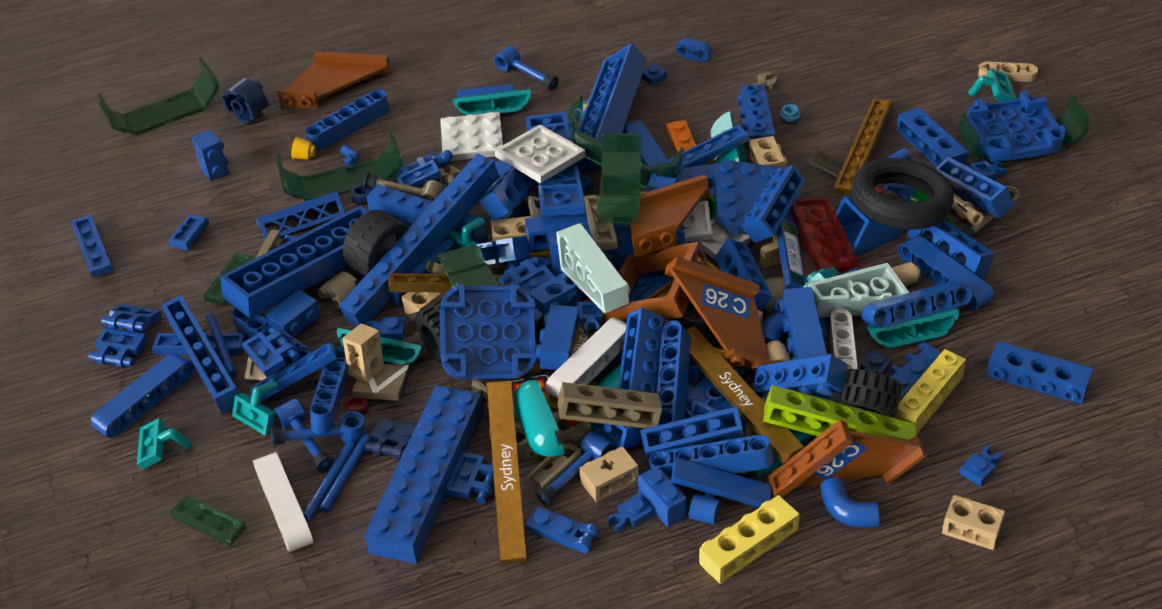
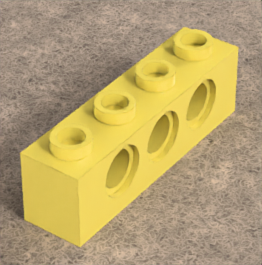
(931, 389)
(749, 538)

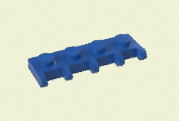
(915, 368)

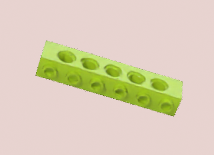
(816, 415)

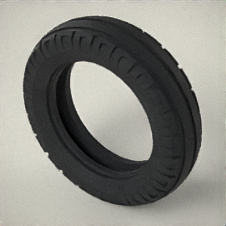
(897, 213)

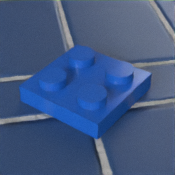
(561, 200)

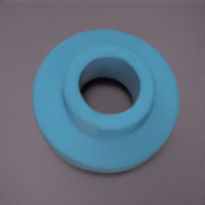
(790, 113)

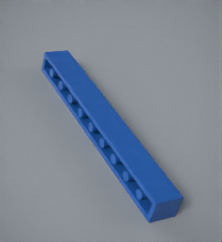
(420, 239)

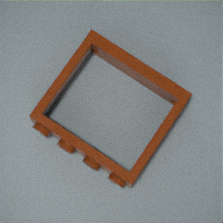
(668, 306)

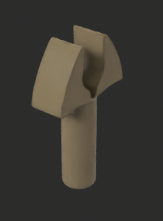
(766, 79)
(448, 177)
(435, 268)

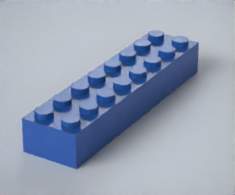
(611, 97)
(289, 267)
(420, 479)

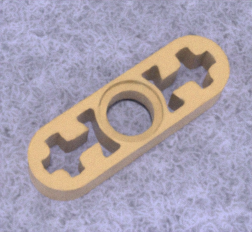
(1019, 71)

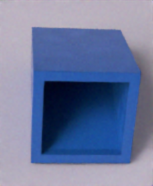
(862, 231)

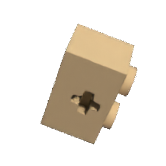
(609, 474)

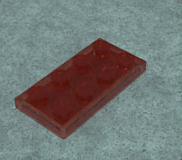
(823, 234)

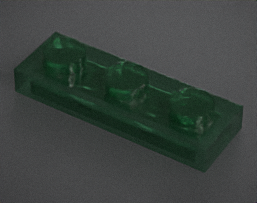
(214, 292)
(208, 520)

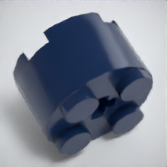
(245, 99)

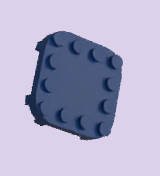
(1016, 128)
(736, 190)
(487, 332)

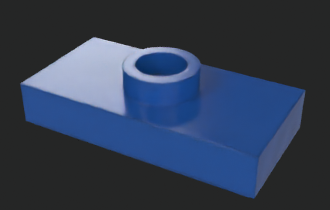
(188, 232)

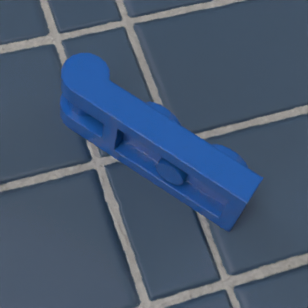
(562, 529)

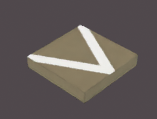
(384, 385)

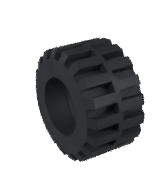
(429, 327)
(870, 392)

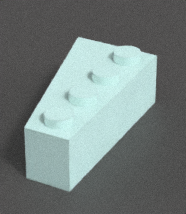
(591, 269)
(856, 290)

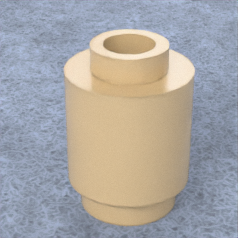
(907, 273)
(777, 351)

